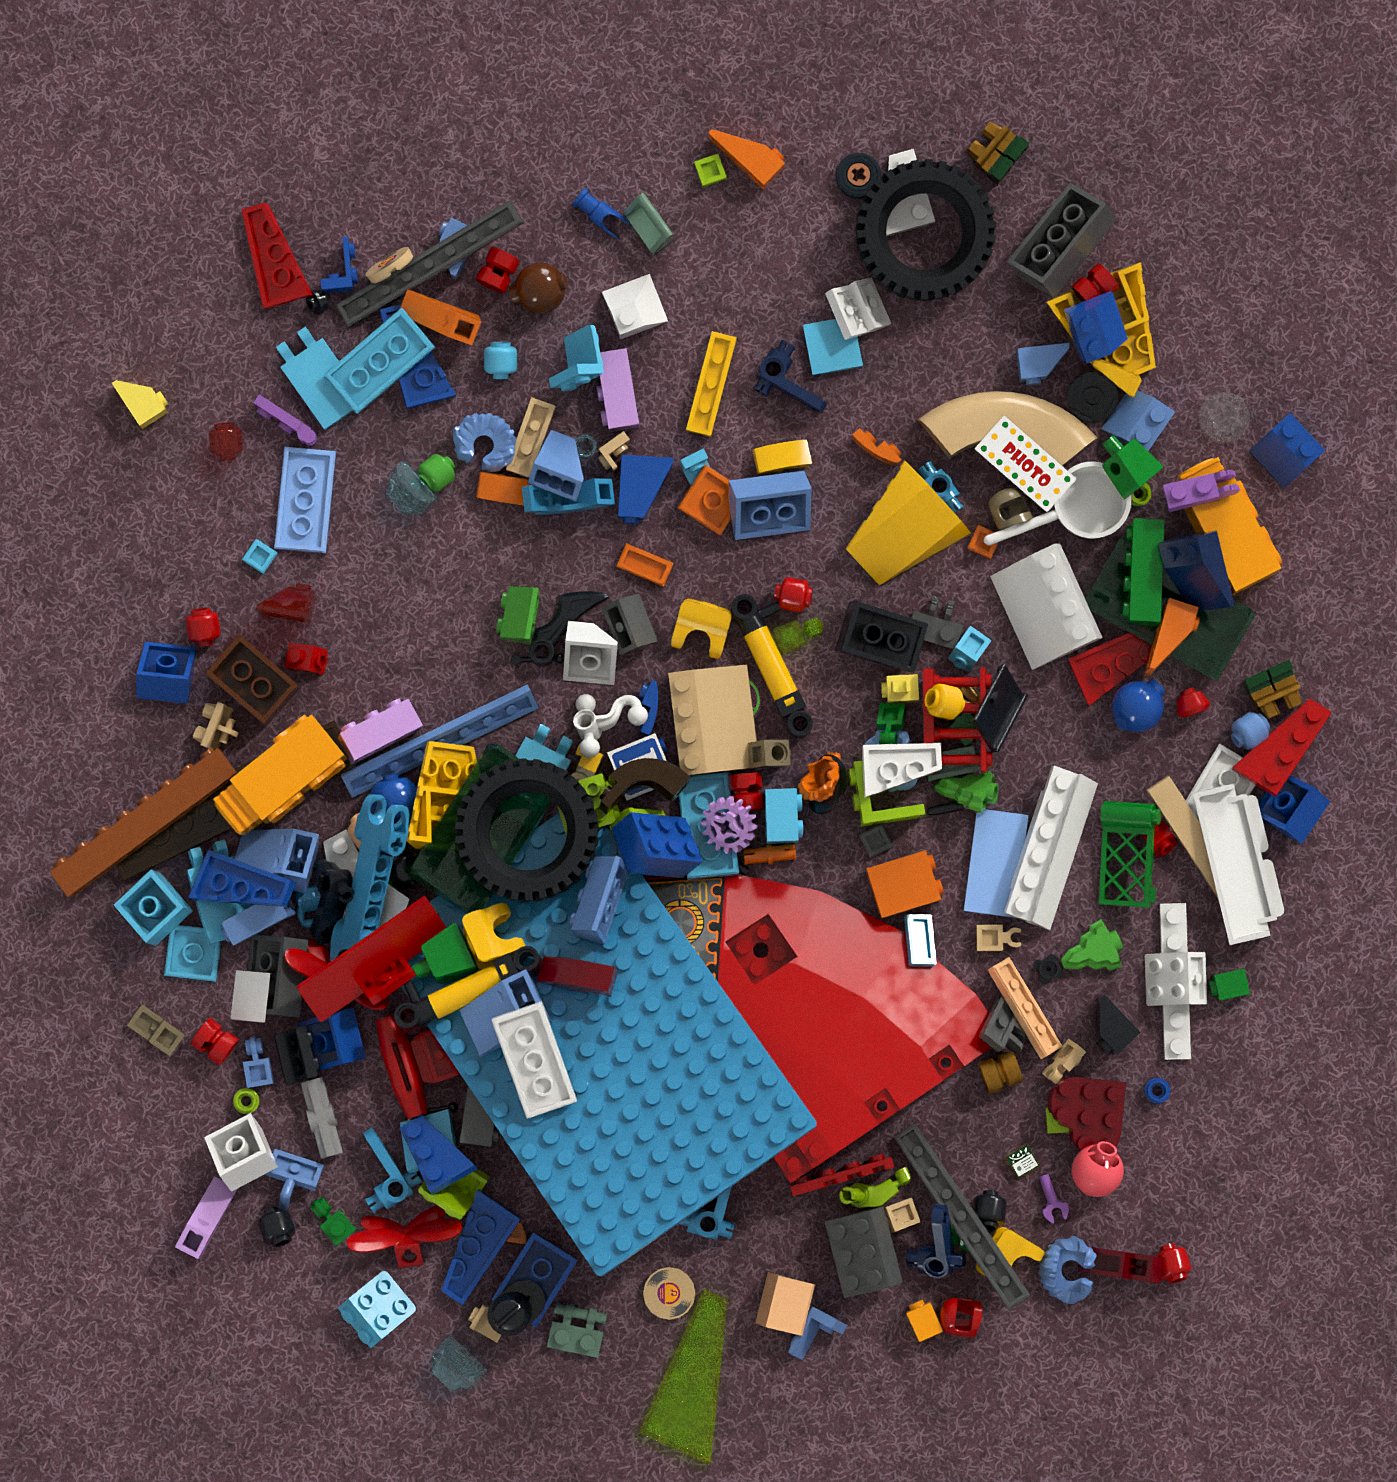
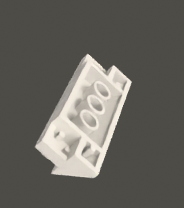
(1050, 847)

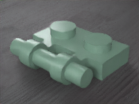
(576, 1338)

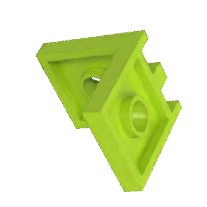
(863, 804)

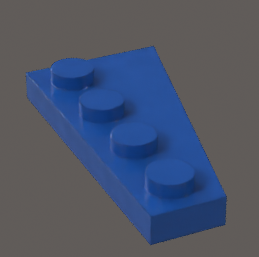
(423, 382)
(237, 882)
(482, 1238)

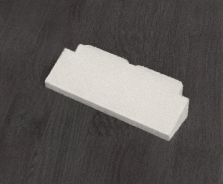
(1234, 847)

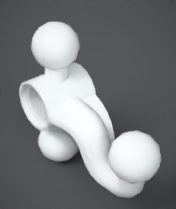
(586, 704)

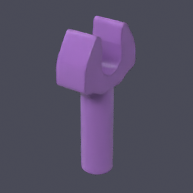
(1052, 1201)

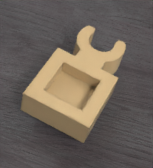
(992, 937)
(1065, 1059)

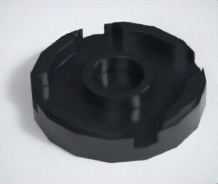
(1092, 396)

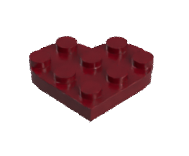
(1089, 1109)

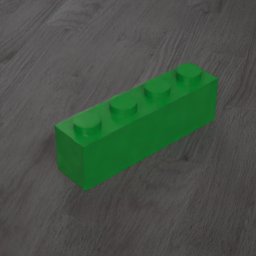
(1145, 572)

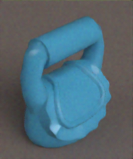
(306, 903)

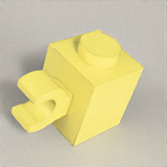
(900, 689)

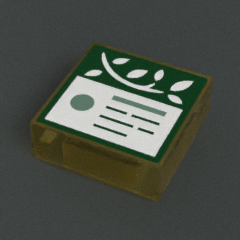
(1022, 1161)

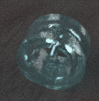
(592, 442)

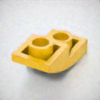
(782, 456)

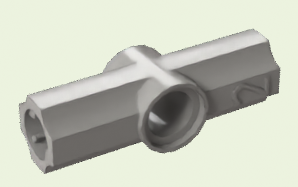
(321, 1117)

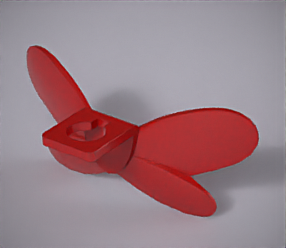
(317, 958)
(385, 1233)

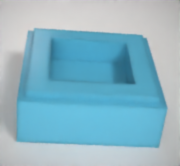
(259, 556)

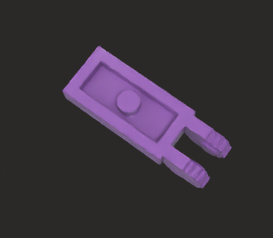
(286, 421)
(1199, 490)

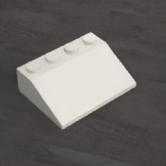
(1046, 606)

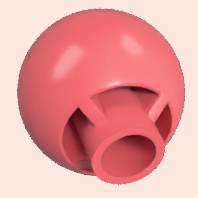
(1097, 1169)

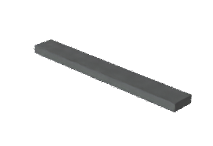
(430, 263)
(962, 1217)

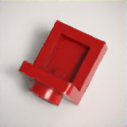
(306, 658)
(1163, 840)

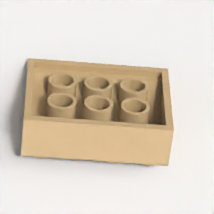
(712, 719)

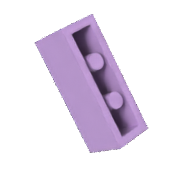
(617, 392)
(379, 730)

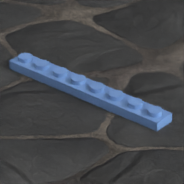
(454, 732)

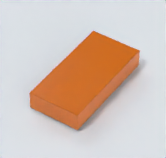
(644, 565)

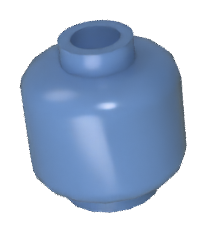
(1250, 730)

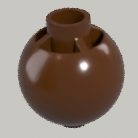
(539, 288)

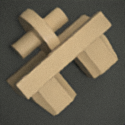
(218, 728)

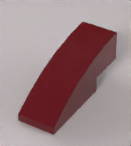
(578, 975)
(1126, 1265)

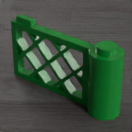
(1132, 819)

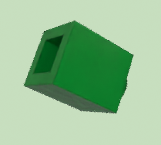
(1229, 985)

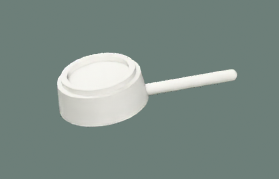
(1087, 509)

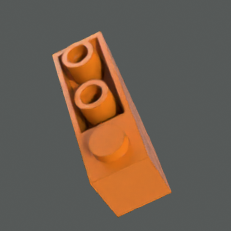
(441, 317)

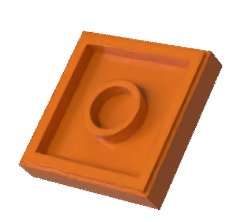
(708, 500)

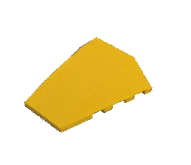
(1137, 351)
(904, 528)
(441, 777)

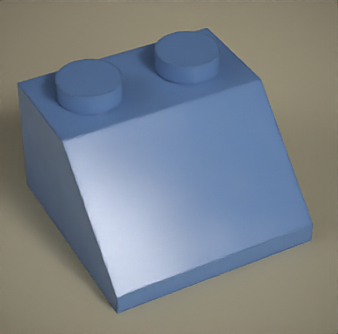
(1138, 419)

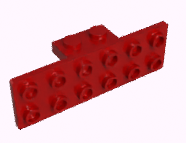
(373, 964)

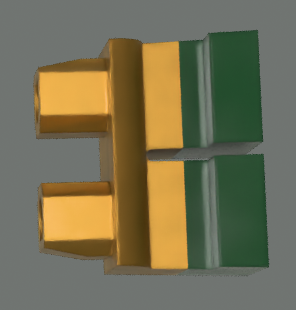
(1000, 154)
(1272, 685)

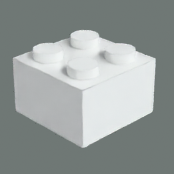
(240, 1152)

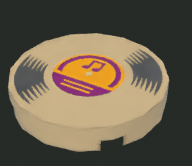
(390, 263)
(669, 1293)

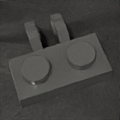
(940, 631)
(1002, 1028)

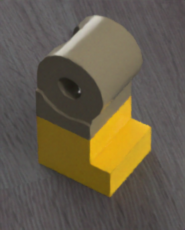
(587, 766)

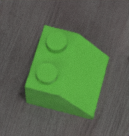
(519, 614)

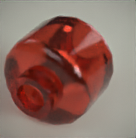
(225, 440)

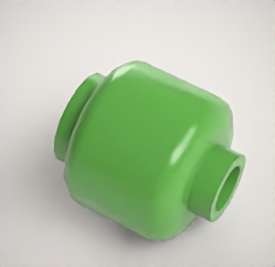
(437, 472)

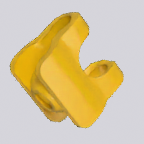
(704, 617)
(480, 935)
(1014, 1246)

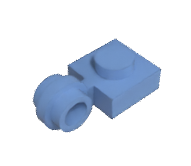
(257, 1071)

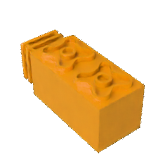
(1244, 544)
(279, 778)

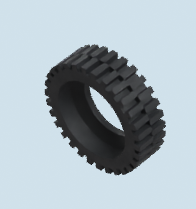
(961, 194)
(490, 793)

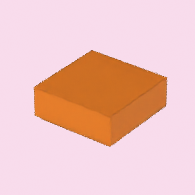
(977, 542)

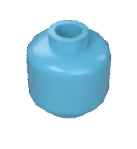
(500, 359)

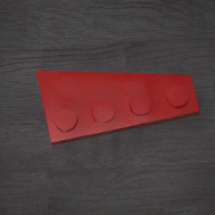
(274, 263)
(1108, 665)
(1277, 756)
(852, 1170)

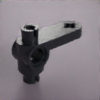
(335, 890)

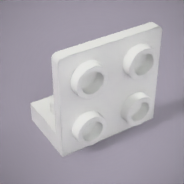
(1175, 978)

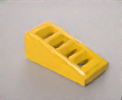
(1121, 377)

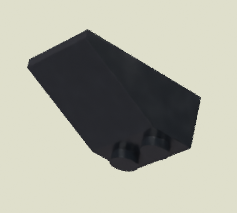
(881, 636)

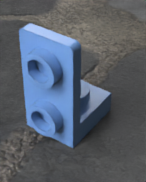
(815, 1320)

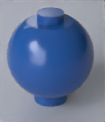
(1138, 705)
(396, 792)

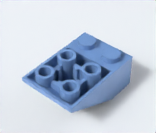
(281, 852)
(502, 998)

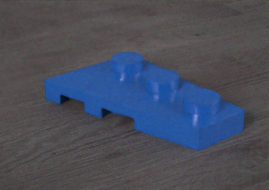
(435, 1155)

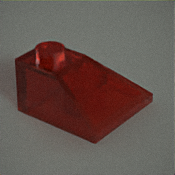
(290, 604)

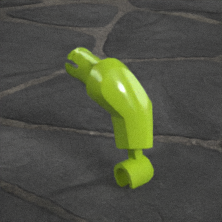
(866, 1195)

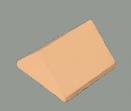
(785, 1304)

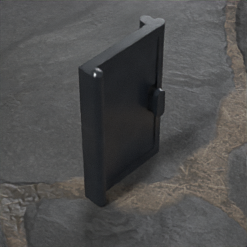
(999, 709)

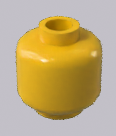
(944, 701)

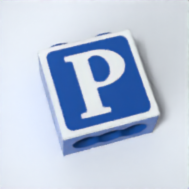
(644, 748)

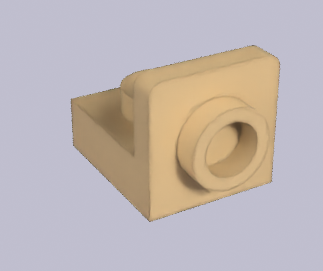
(617, 447)
(901, 1215)
(480, 1323)

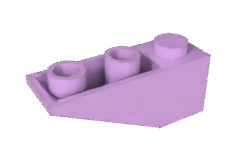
(205, 1219)

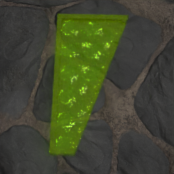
(688, 1394)

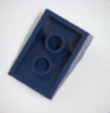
(1198, 570)

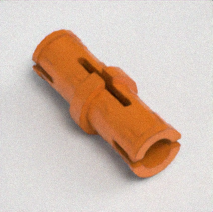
(769, 854)

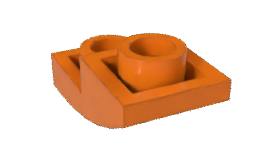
(884, 452)
(501, 488)

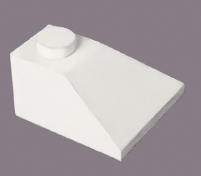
(634, 306)
(589, 654)

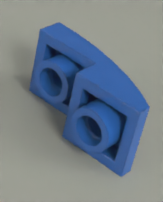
(649, 700)

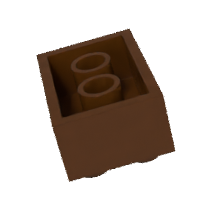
(252, 680)

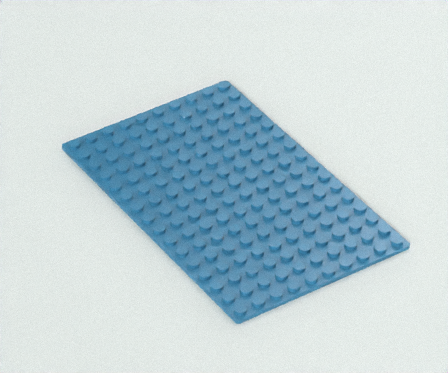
(662, 1071)

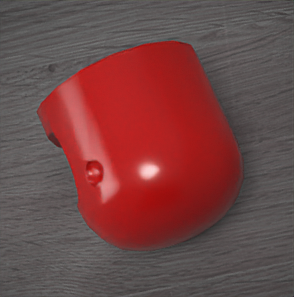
(961, 1328)

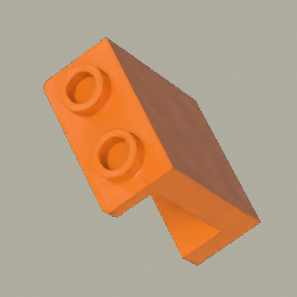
(904, 884)

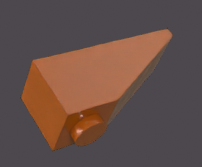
(753, 158)
(1176, 624)

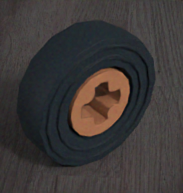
(845, 177)

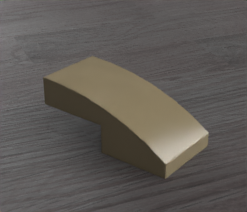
(155, 1029)

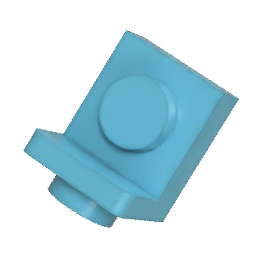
(693, 463)
(969, 649)

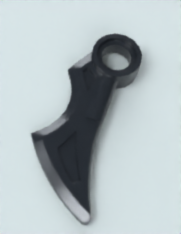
(570, 608)

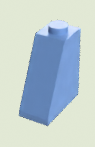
(558, 467)
(254, 921)

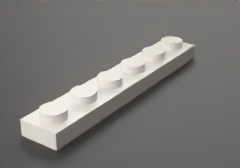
(1175, 1017)

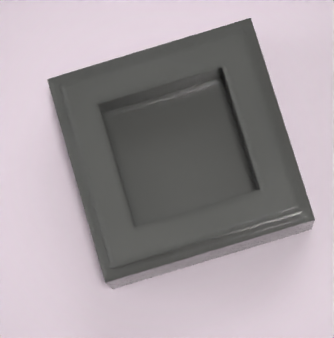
(875, 840)

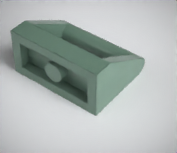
(648, 224)

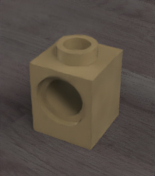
(769, 754)

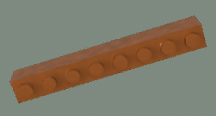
(143, 823)

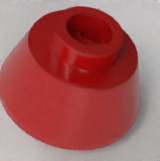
(1191, 703)

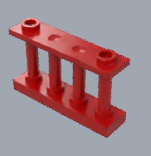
(934, 734)

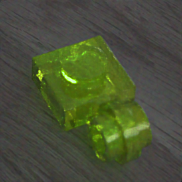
(791, 636)

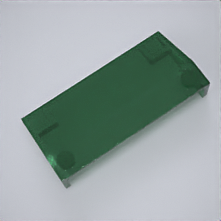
(1204, 650)
(439, 863)

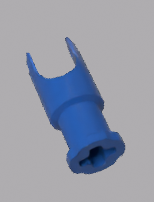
(596, 210)

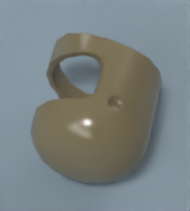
(1017, 506)

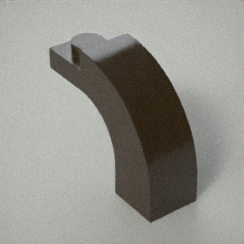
(644, 772)

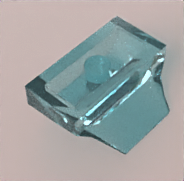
(408, 491)
(456, 1365)

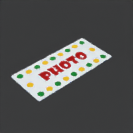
(1025, 463)

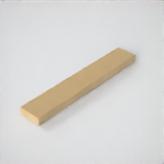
(1183, 824)

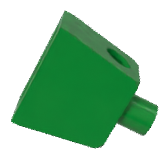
(1129, 465)
(446, 957)

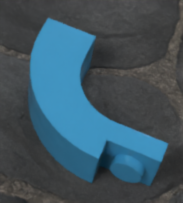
(592, 495)

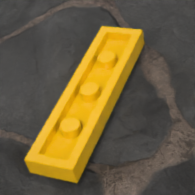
(711, 384)

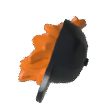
(824, 783)

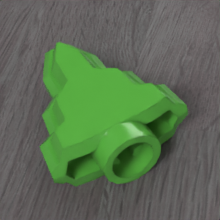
(971, 790)
(1095, 949)

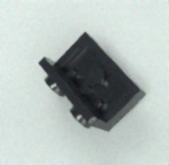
(296, 1055)

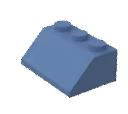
(770, 505)
(599, 899)

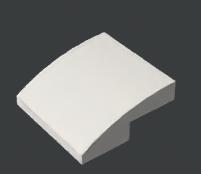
(858, 308)

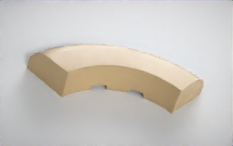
(970, 418)

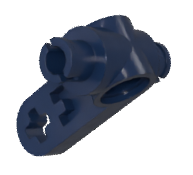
(782, 359)
(939, 1257)

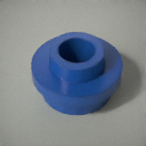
(1157, 1082)

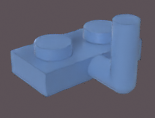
(294, 1171)

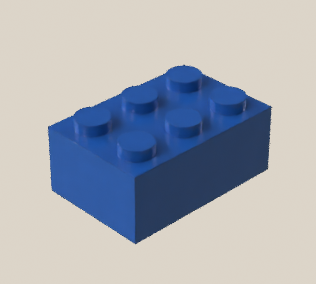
(656, 845)
(542, 1264)

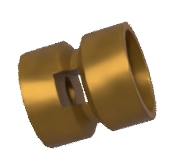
(1000, 1072)

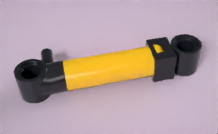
(770, 662)
(463, 991)

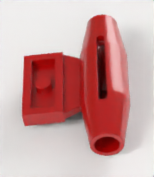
(412, 1064)

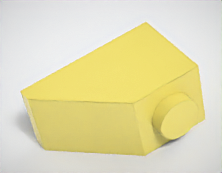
(142, 402)

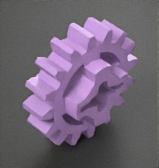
(719, 829)

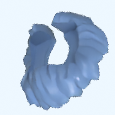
(490, 426)
(1051, 1269)

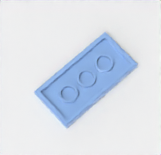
(305, 500)
(993, 860)

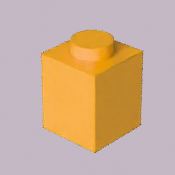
(923, 1320)

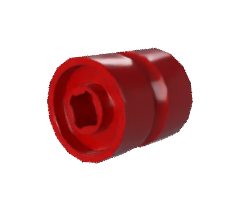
(501, 262)
(1097, 283)
(747, 788)
(214, 1041)

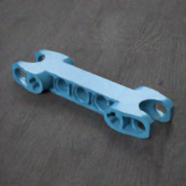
(379, 845)

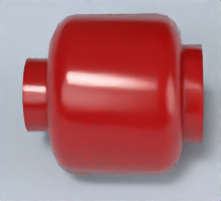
(793, 594)
(203, 626)
(1175, 1263)

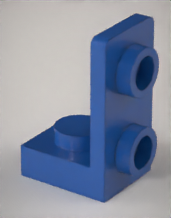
(337, 283)

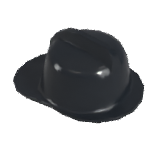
(516, 1307)

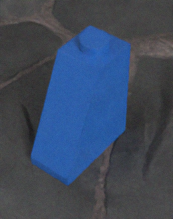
(640, 484)

